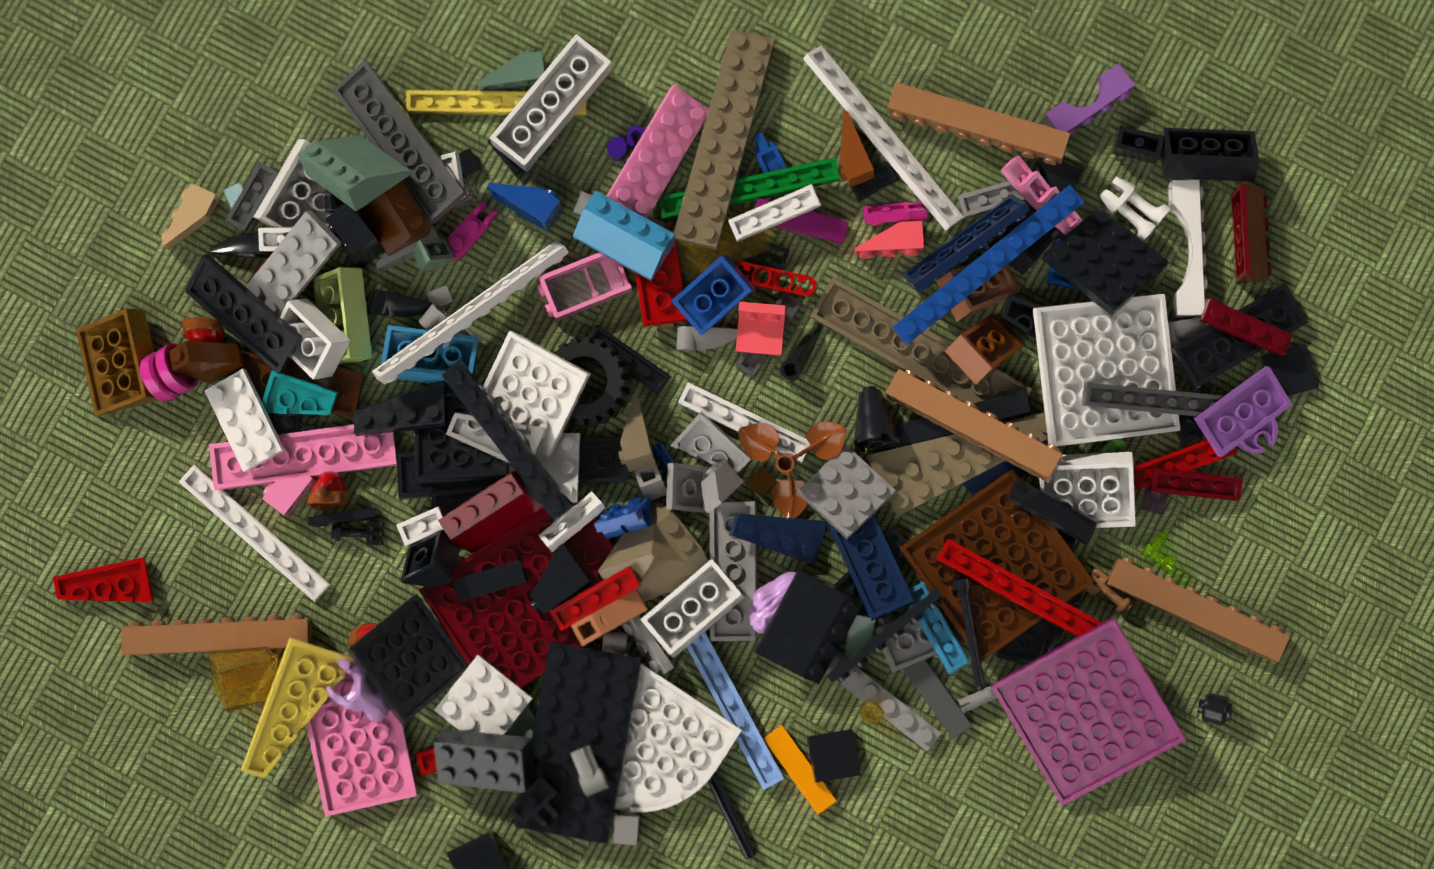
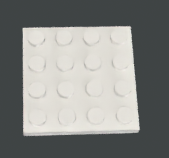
(535, 387)

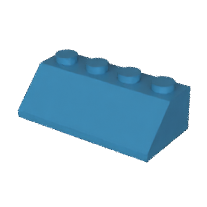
(624, 235)
(431, 367)

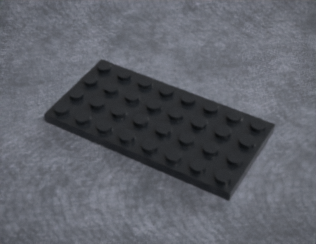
(582, 703)

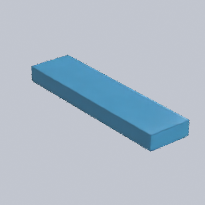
(939, 633)

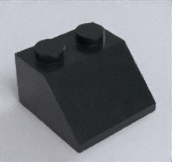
(430, 561)

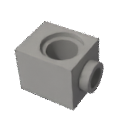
(626, 828)

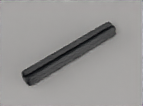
(731, 817)

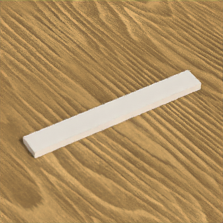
(255, 534)

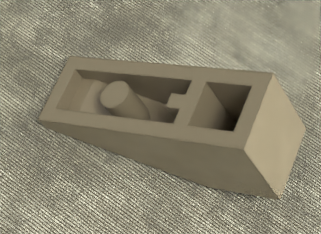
(635, 440)

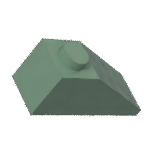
(518, 72)

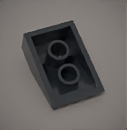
(1031, 254)

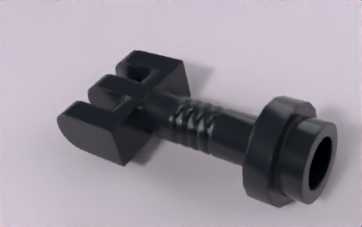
(338, 532)

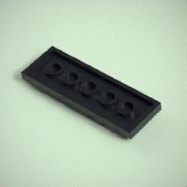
(243, 314)
(1216, 351)

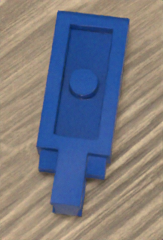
(767, 155)

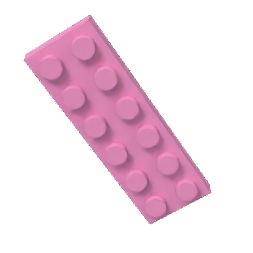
(658, 152)

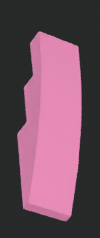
(1036, 190)

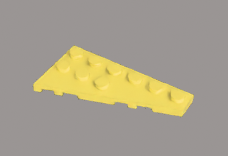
(292, 701)

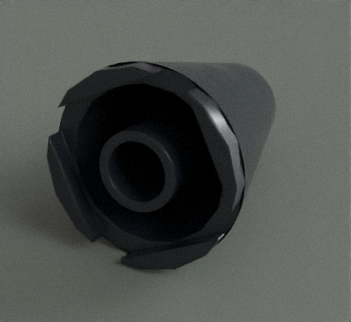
(874, 422)

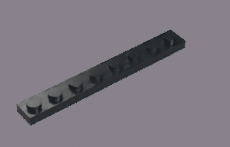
(507, 440)

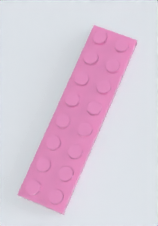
(306, 455)

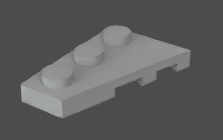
(710, 443)

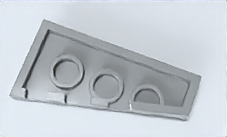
(468, 430)

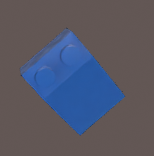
(530, 202)
(713, 294)

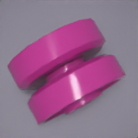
(160, 378)

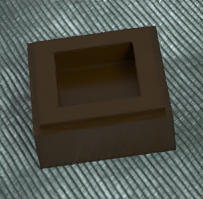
(761, 482)

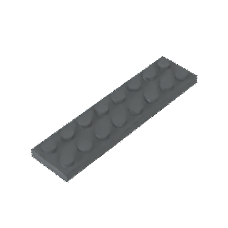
(397, 135)

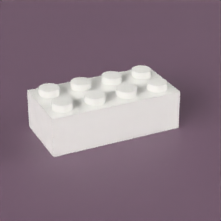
(692, 608)

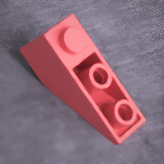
(900, 238)

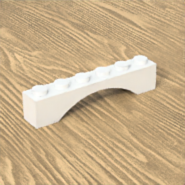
(1184, 202)

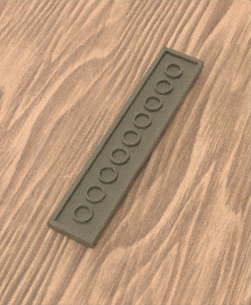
(724, 139)
(871, 327)

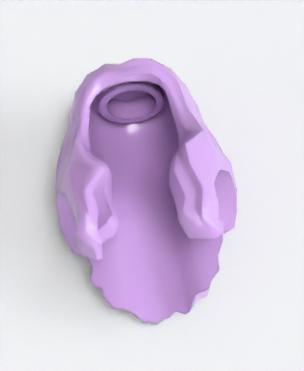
(767, 600)
(362, 695)

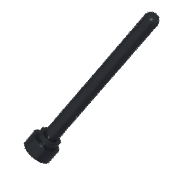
(963, 589)

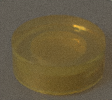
(871, 712)

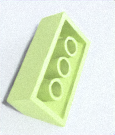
(342, 300)

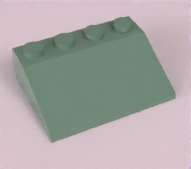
(352, 169)

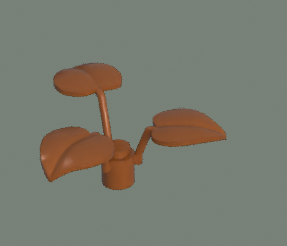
(759, 443)

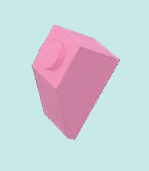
(287, 493)

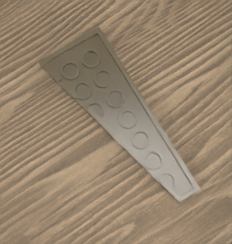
(938, 465)

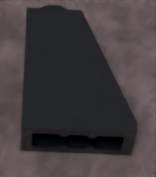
(558, 582)

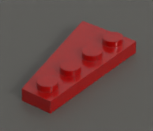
(114, 583)

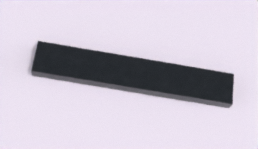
(925, 430)

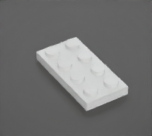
(244, 420)

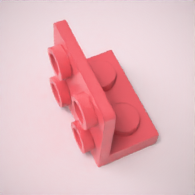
(760, 328)

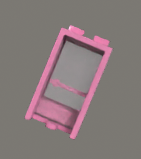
(583, 285)

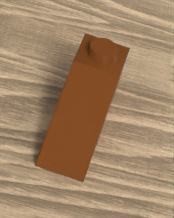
(854, 162)

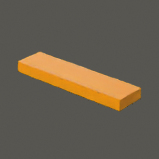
(799, 769)

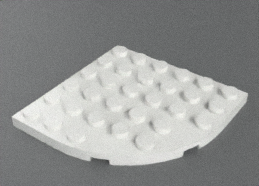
(669, 746)

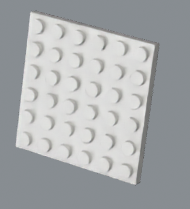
(1091, 346)

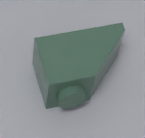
(432, 254)

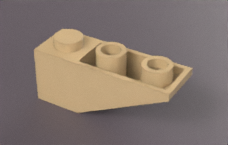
(193, 212)

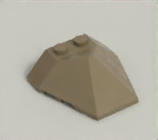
(659, 554)

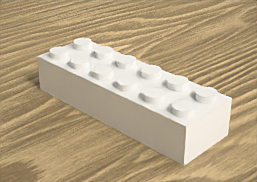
(551, 103)

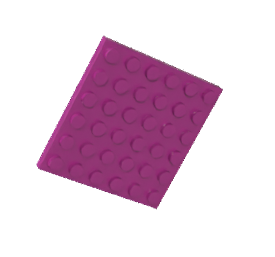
(1088, 711)

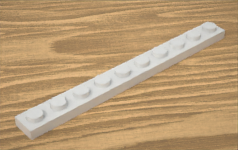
(883, 137)
(471, 311)

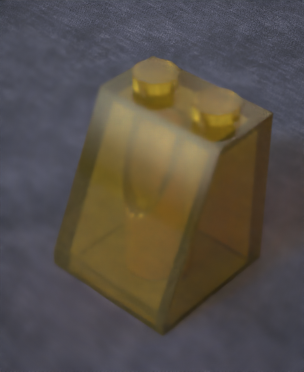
(243, 676)

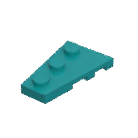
(296, 396)

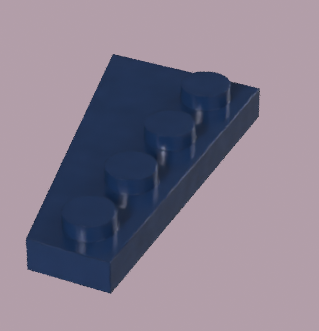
(783, 535)

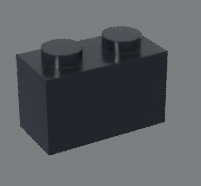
(1137, 144)

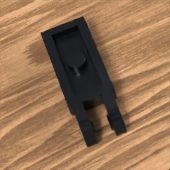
(291, 422)

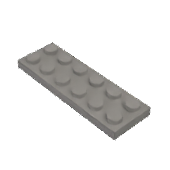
(294, 262)
(739, 564)

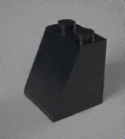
(479, 853)

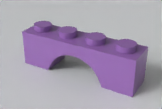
(1112, 86)

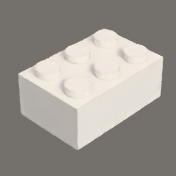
(321, 340)

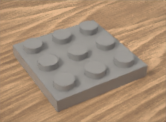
(846, 492)

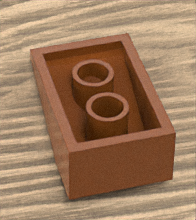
(983, 348)

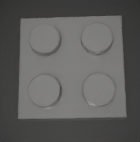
(685, 487)

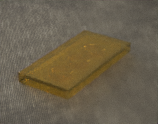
(697, 259)

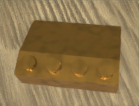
(112, 360)

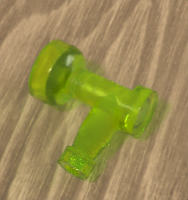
(1153, 552)

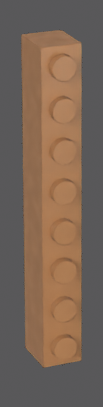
(978, 123)
(974, 425)
(1196, 610)
(212, 636)

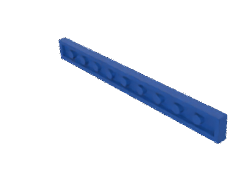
(987, 265)

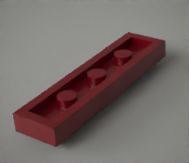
(1246, 327)
(1195, 484)

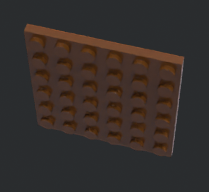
(1010, 540)

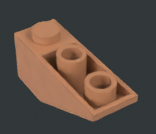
(609, 617)

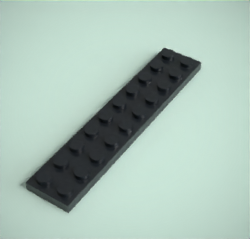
(597, 465)

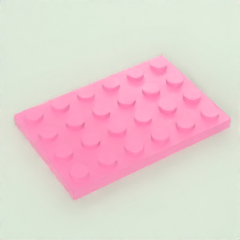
(357, 758)

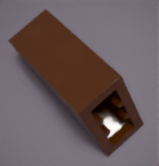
(206, 360)

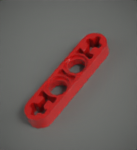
(774, 276)

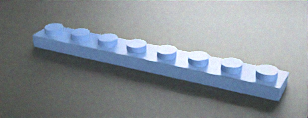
(734, 711)

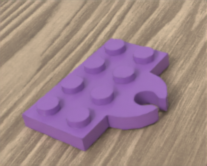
(1245, 415)

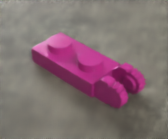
(894, 213)
(470, 231)

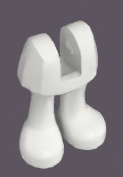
(1128, 193)

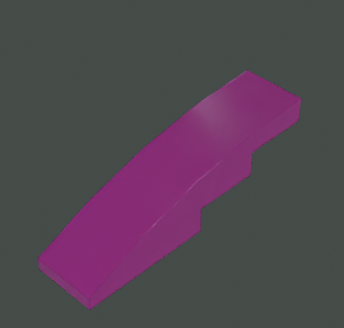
(813, 225)

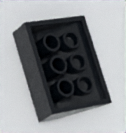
(808, 626)

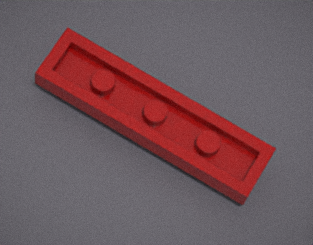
(596, 598)

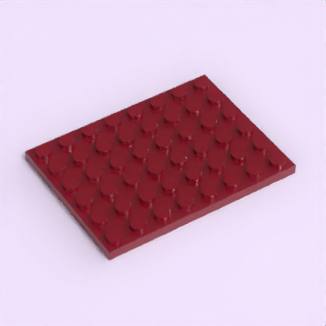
(504, 623)

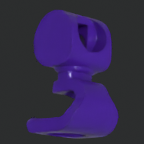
(618, 147)

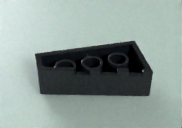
(1019, 316)

